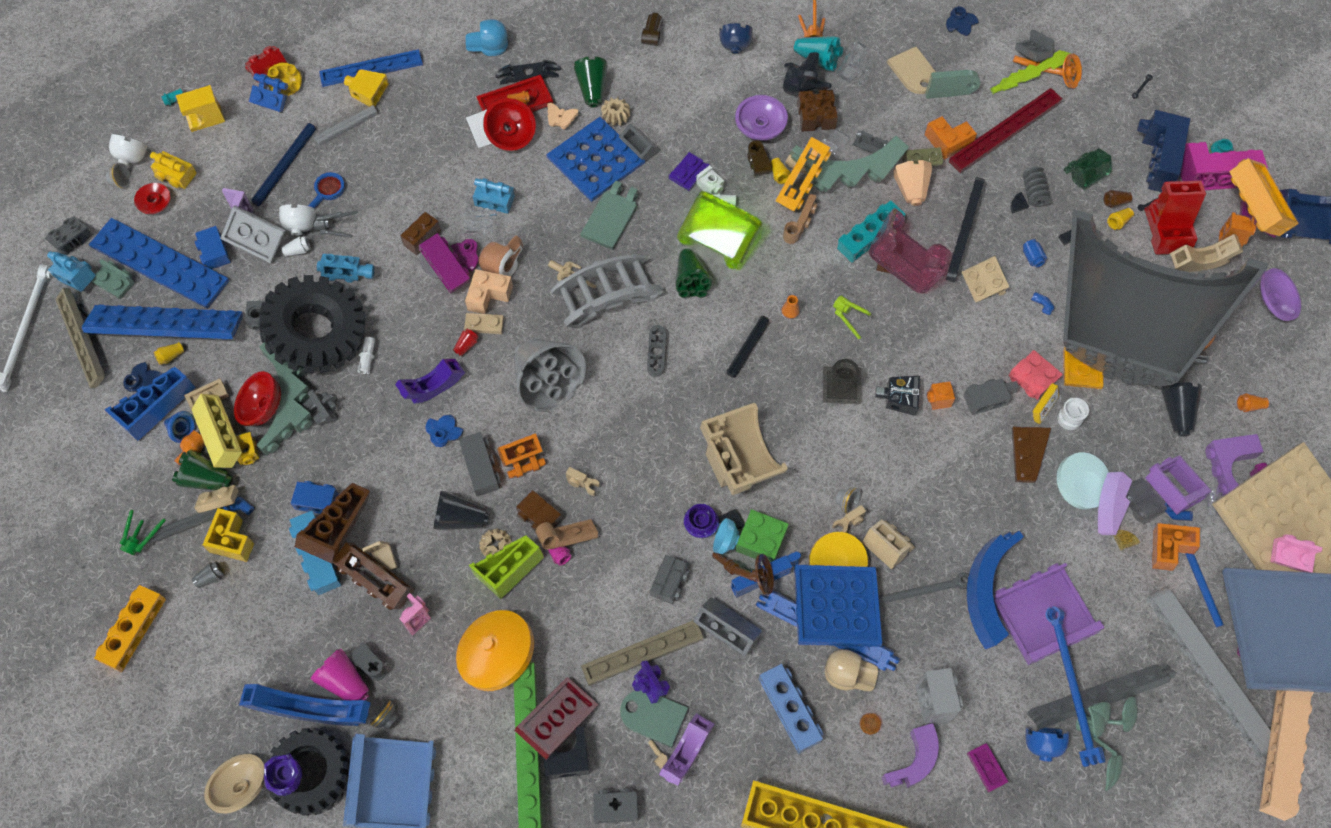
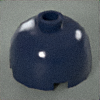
(735, 37)

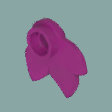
(467, 256)

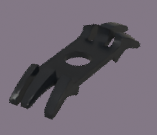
(515, 73)

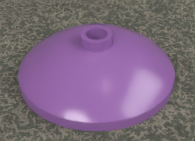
(761, 110)
(1280, 294)

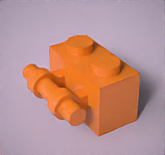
(519, 450)

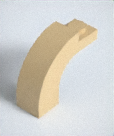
(1206, 258)

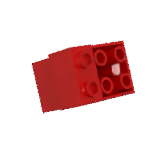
(1174, 214)

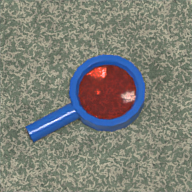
(327, 187)

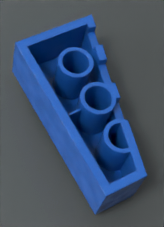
(151, 403)

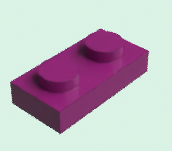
(987, 767)

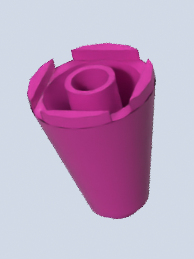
(341, 678)

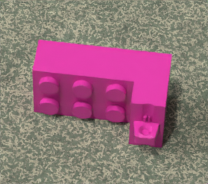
(1214, 167)

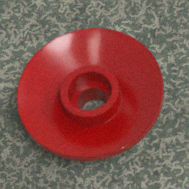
(150, 192)

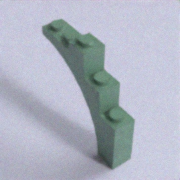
(850, 172)
(290, 412)

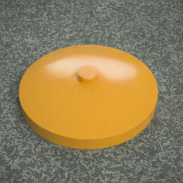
(495, 650)

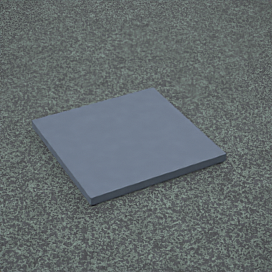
(1282, 628)

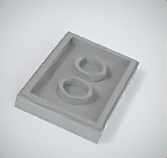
(252, 234)

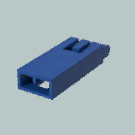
(780, 568)

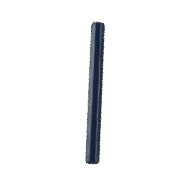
(283, 164)

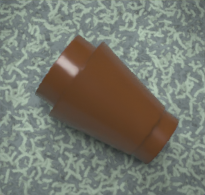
(1115, 198)

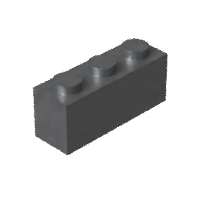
(727, 626)

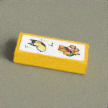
(1045, 403)

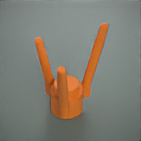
(813, 30)

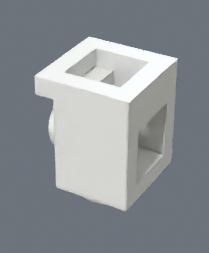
(710, 181)

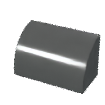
(639, 142)

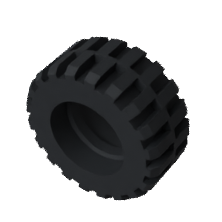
(335, 779)

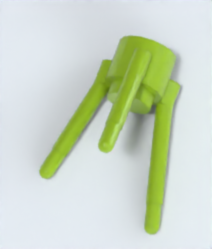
(844, 305)

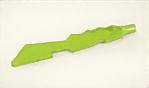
(1030, 72)

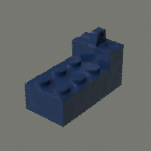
(1168, 137)

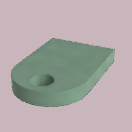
(952, 83)
(656, 720)

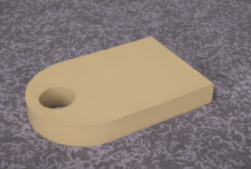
(911, 69)

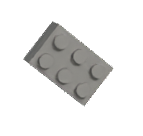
(938, 696)

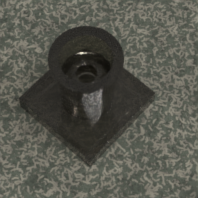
(842, 383)

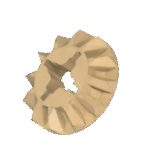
(486, 541)

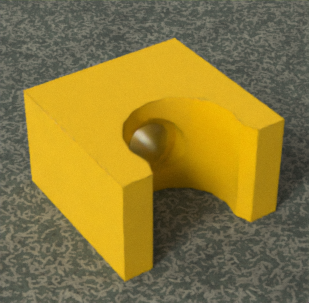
(200, 108)

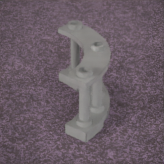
(612, 298)

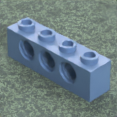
(801, 740)

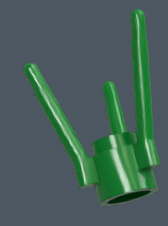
(131, 544)

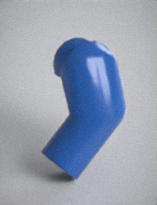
(1184, 516)

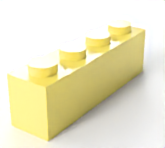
(216, 431)

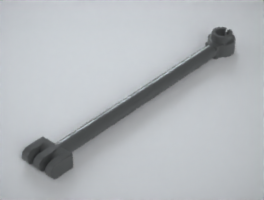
(955, 582)

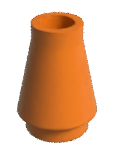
(791, 307)
(1251, 402)

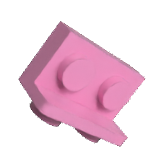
(1294, 553)
(415, 616)

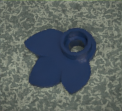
(961, 23)
(140, 374)

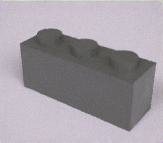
(479, 463)

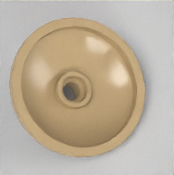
(235, 783)

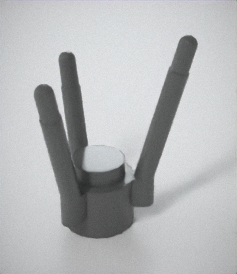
(322, 223)

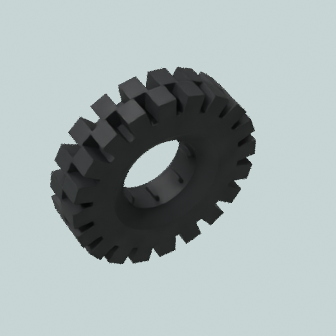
(318, 297)

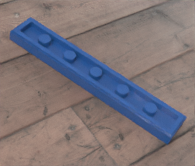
(380, 65)

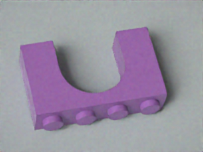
(1229, 450)

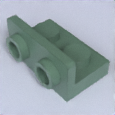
(113, 279)

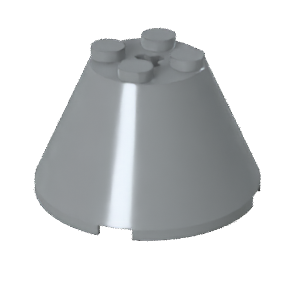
(546, 372)

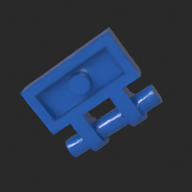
(270, 99)

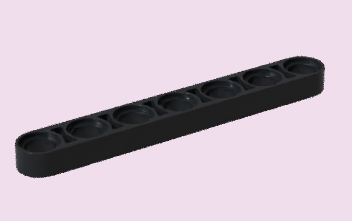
(965, 229)

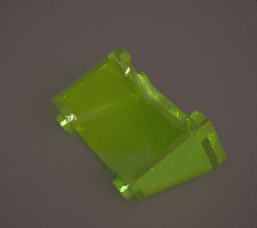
(721, 228)

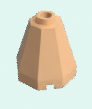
(913, 180)

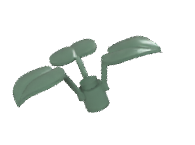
(1097, 722)

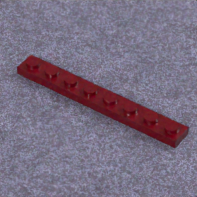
(1005, 130)

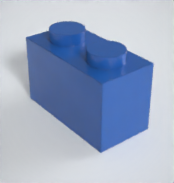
(212, 248)
(313, 497)

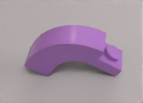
(687, 750)
(926, 754)

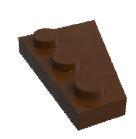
(1028, 451)

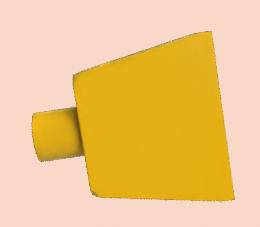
(367, 86)

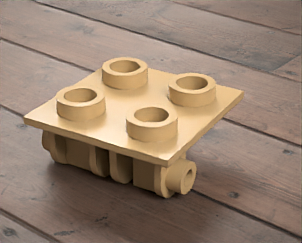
(985, 279)

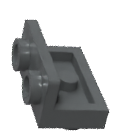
(1037, 48)

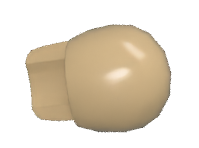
(848, 672)

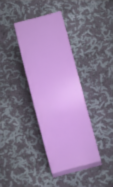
(1113, 502)

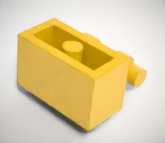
(172, 169)

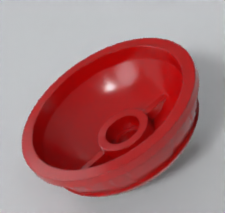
(512, 114)
(257, 399)

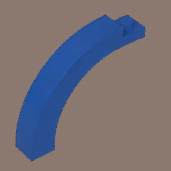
(980, 589)
(303, 707)

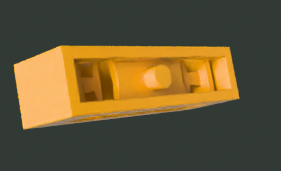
(818, 147)

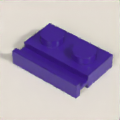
(687, 170)

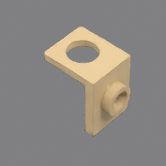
(382, 553)

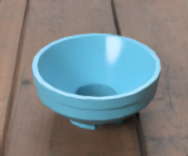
(726, 537)

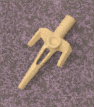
(565, 271)

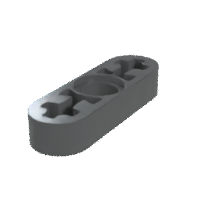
(651, 357)

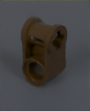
(758, 158)

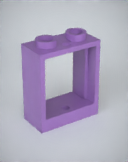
(1185, 476)

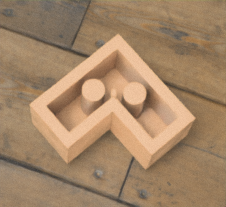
(486, 287)

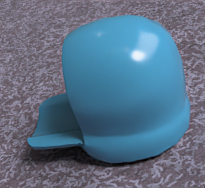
(491, 39)

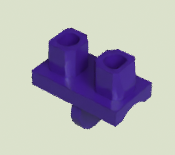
(647, 682)

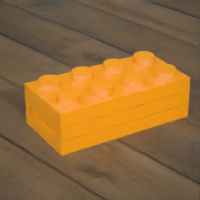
(1263, 197)

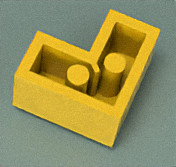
(224, 537)

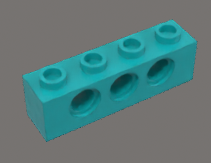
(852, 249)

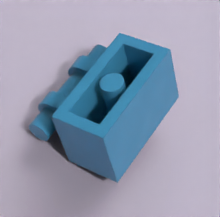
(493, 195)
(70, 270)

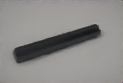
(748, 346)

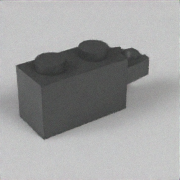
(989, 395)

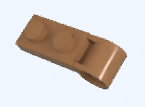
(803, 221)
(565, 535)

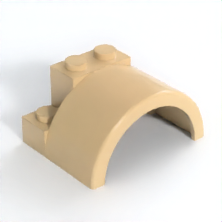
(738, 449)

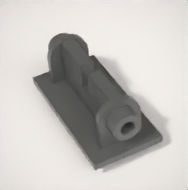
(868, 142)

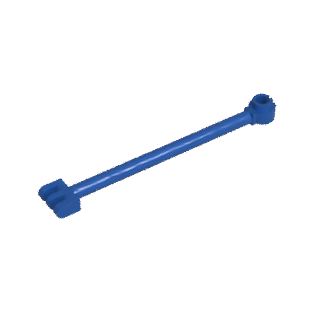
(1090, 754)

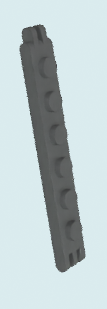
(1107, 692)

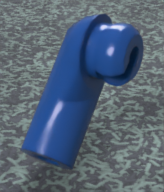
(1045, 301)
(240, 504)

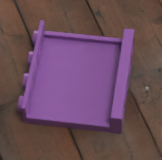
(1025, 608)

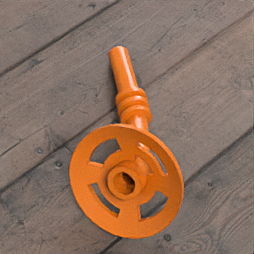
(1066, 71)

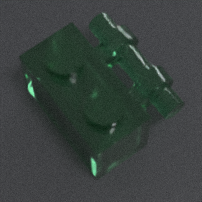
(1089, 168)

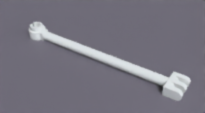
(42, 276)

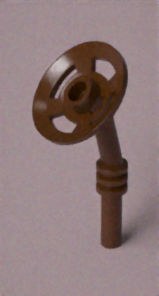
(760, 575)

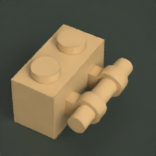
(887, 543)

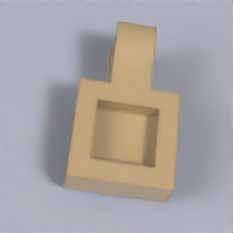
(578, 479)
(854, 517)

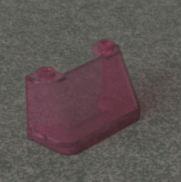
(906, 257)

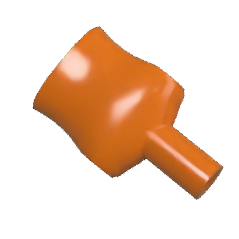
(191, 441)

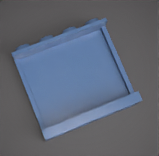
(389, 783)

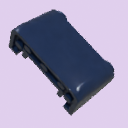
(1312, 214)

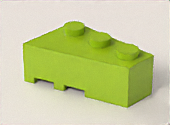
(507, 567)

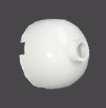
(126, 150)
(297, 219)

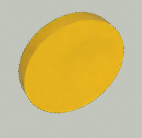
(838, 550)

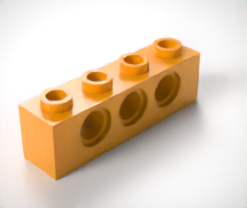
(131, 639)

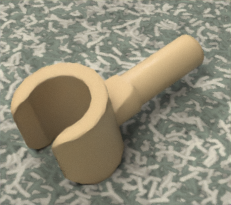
(662, 758)

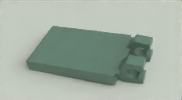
(610, 216)

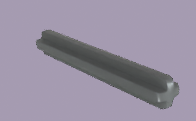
(182, 525)

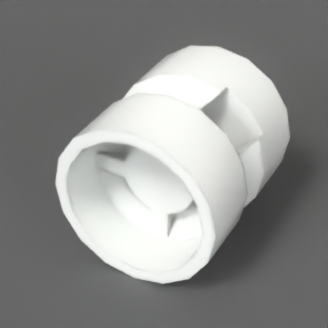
(1073, 413)

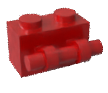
(261, 63)

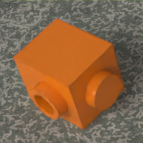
(941, 395)

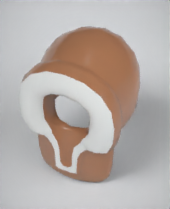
(496, 259)

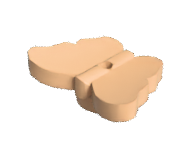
(560, 117)

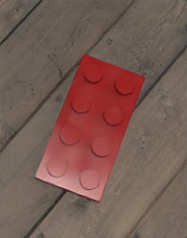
(535, 86)

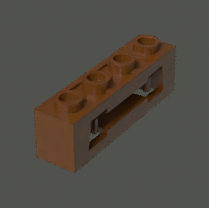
(347, 560)

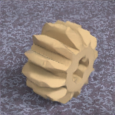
(615, 111)

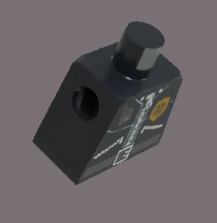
(901, 394)

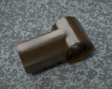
(651, 32)

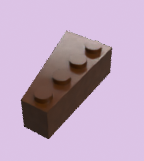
(331, 528)

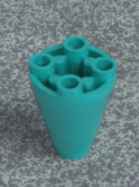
(828, 48)

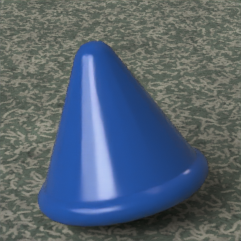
(176, 428)

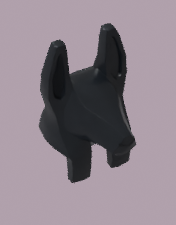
(804, 77)

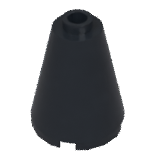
(1182, 406)
(458, 513)

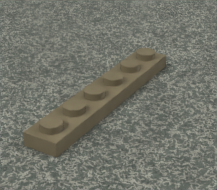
(81, 341)
(645, 650)

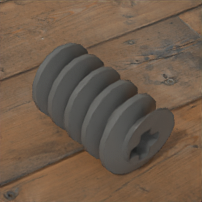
(1036, 186)

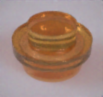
(870, 724)

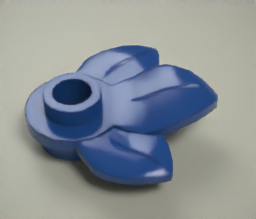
(443, 427)

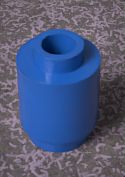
(1034, 253)

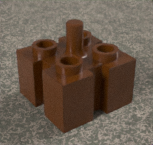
(817, 110)

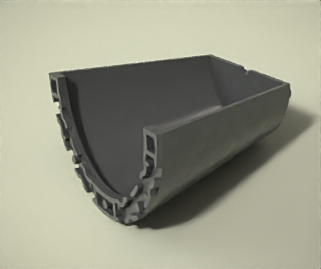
(1154, 309)

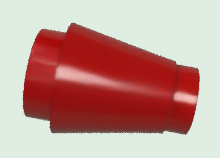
(465, 342)

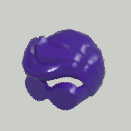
(282, 774)

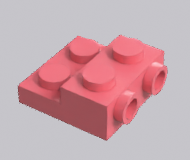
(1035, 375)

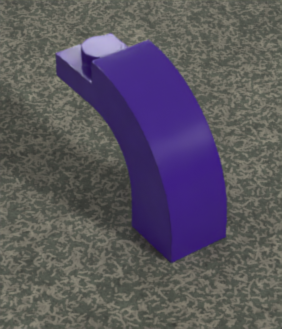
(437, 381)

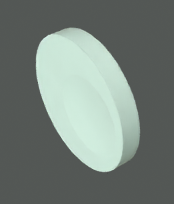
(1081, 480)

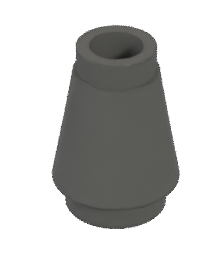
(209, 574)

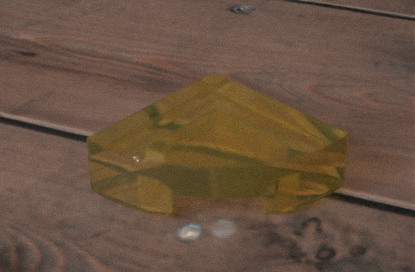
(1125, 539)

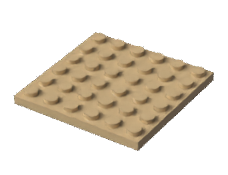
(1281, 500)

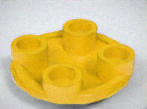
(287, 73)

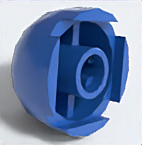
(1047, 742)

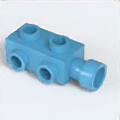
(341, 266)

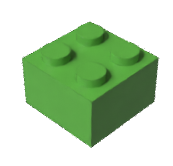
(761, 536)

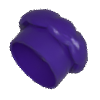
(701, 521)

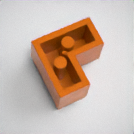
(948, 138)
(1169, 541)

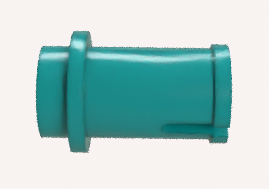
(170, 98)

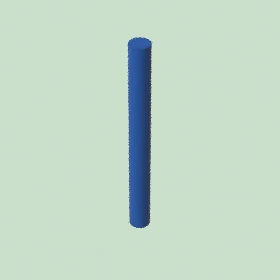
(1204, 590)

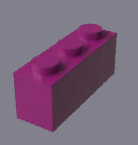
(444, 263)

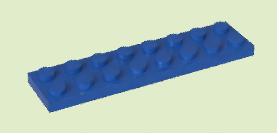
(159, 263)
(163, 322)

